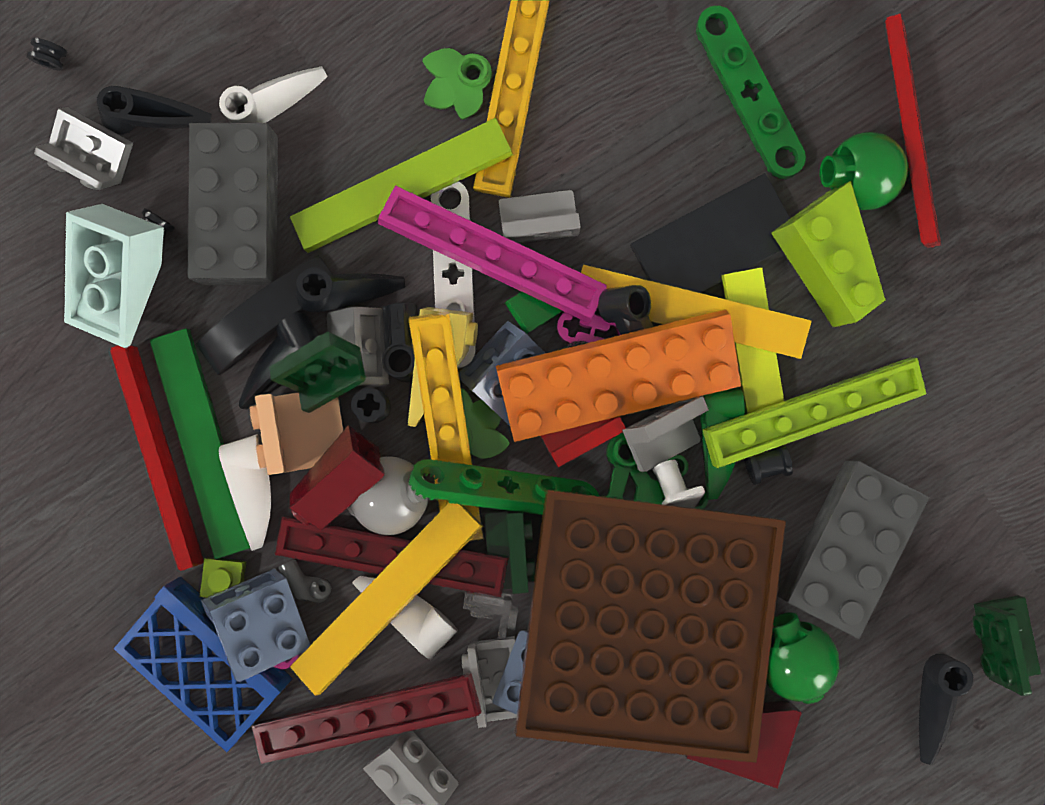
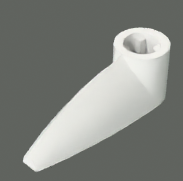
(270, 97)
(248, 487)
(419, 623)

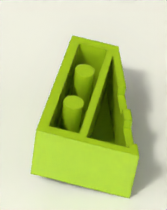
(833, 256)

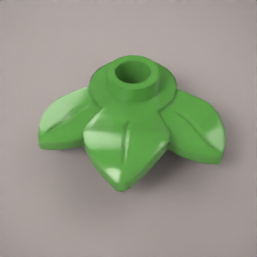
(452, 85)
(481, 426)

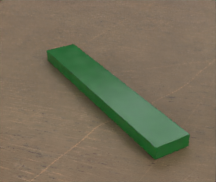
(199, 439)

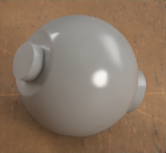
(390, 504)

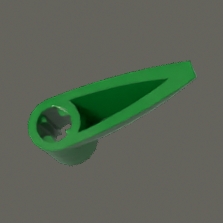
(722, 407)

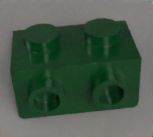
(320, 370)
(507, 537)

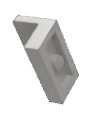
(539, 217)
(364, 329)
(665, 433)

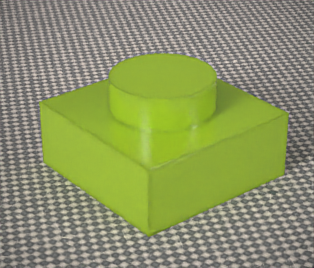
(220, 575)

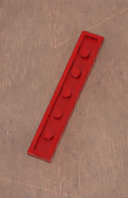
(912, 131)
(157, 457)

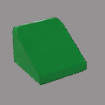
(531, 312)

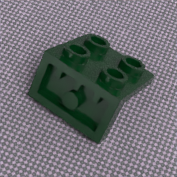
(1007, 643)

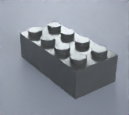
(232, 203)
(853, 547)

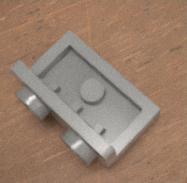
(86, 150)
(487, 663)
(411, 773)

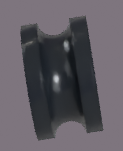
(46, 54)

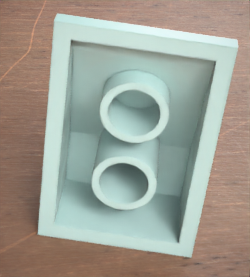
(109, 271)

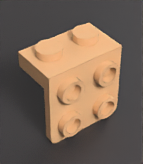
(291, 436)

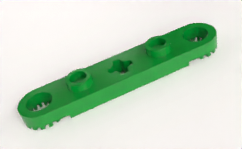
(738, 67)
(482, 486)

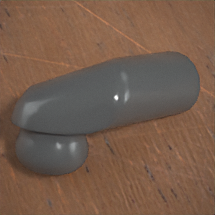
(305, 587)

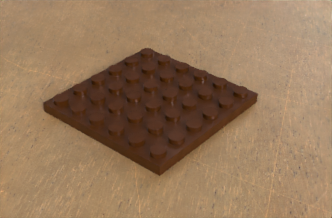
(650, 627)

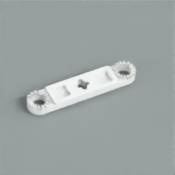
(461, 295)

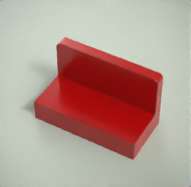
(573, 442)

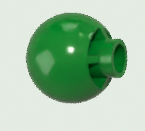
(873, 166)
(801, 660)

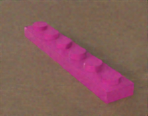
(491, 254)

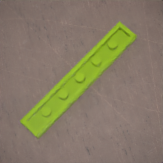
(418, 175)
(814, 412)

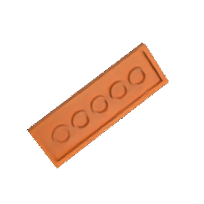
(619, 375)

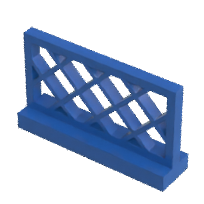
(188, 611)

